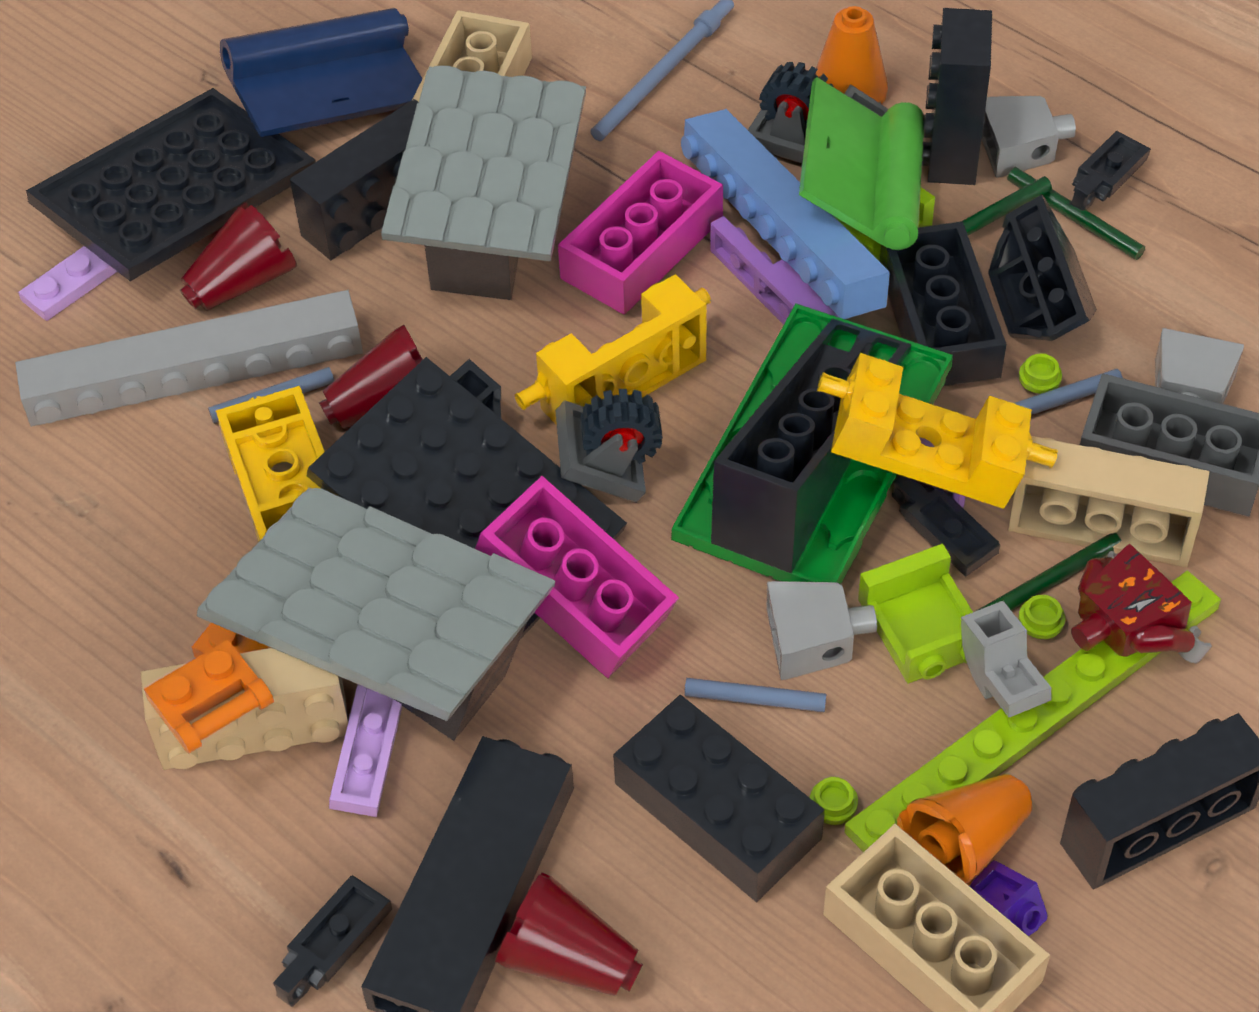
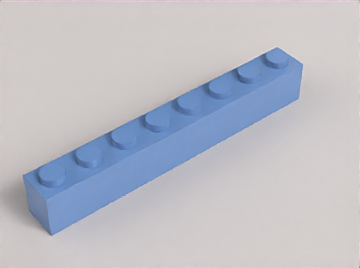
(800, 231)

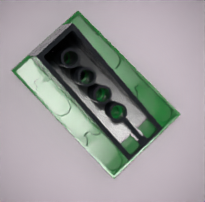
(772, 484)

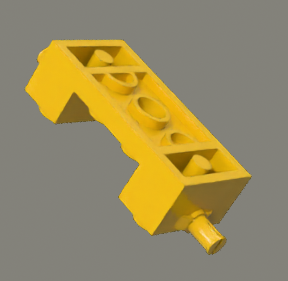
(643, 360)
(265, 434)
(969, 455)

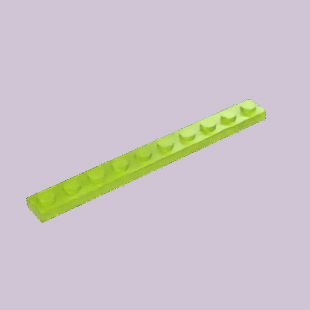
(1005, 739)

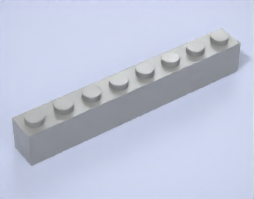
(188, 358)

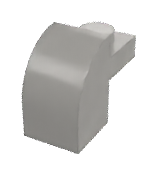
(998, 659)

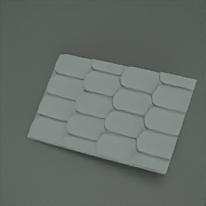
(484, 176)
(382, 606)

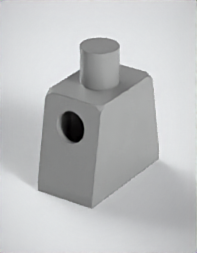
(1022, 132)
(1196, 364)
(813, 625)

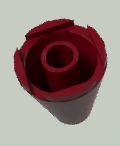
(236, 260)
(370, 378)
(567, 942)

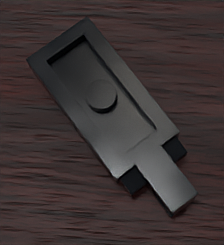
(1107, 169)
(945, 522)
(330, 939)

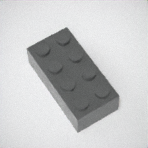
(1180, 431)

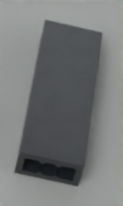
(470, 882)

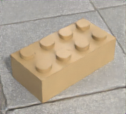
(484, 44)
(1109, 492)
(305, 710)
(933, 929)

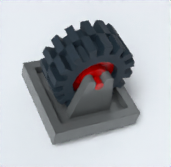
(785, 110)
(609, 441)

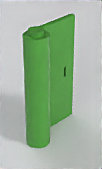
(864, 165)

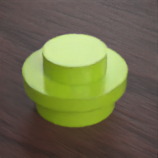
(1040, 373)
(1042, 617)
(836, 798)

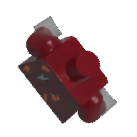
(1134, 609)

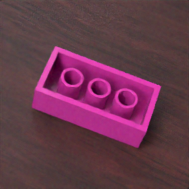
(640, 232)
(601, 593)

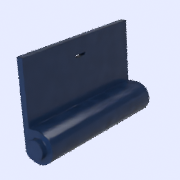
(322, 71)

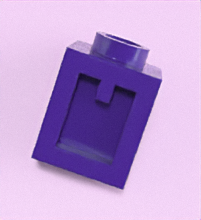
(1012, 896)

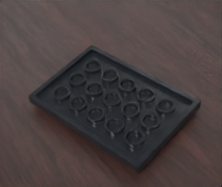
(168, 183)
(442, 462)

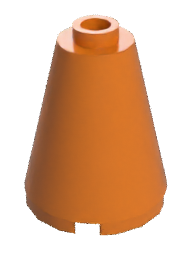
(854, 54)
(968, 822)

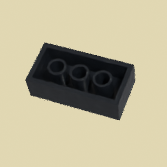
(957, 96)
(351, 187)
(945, 302)
(718, 797)
(1162, 800)

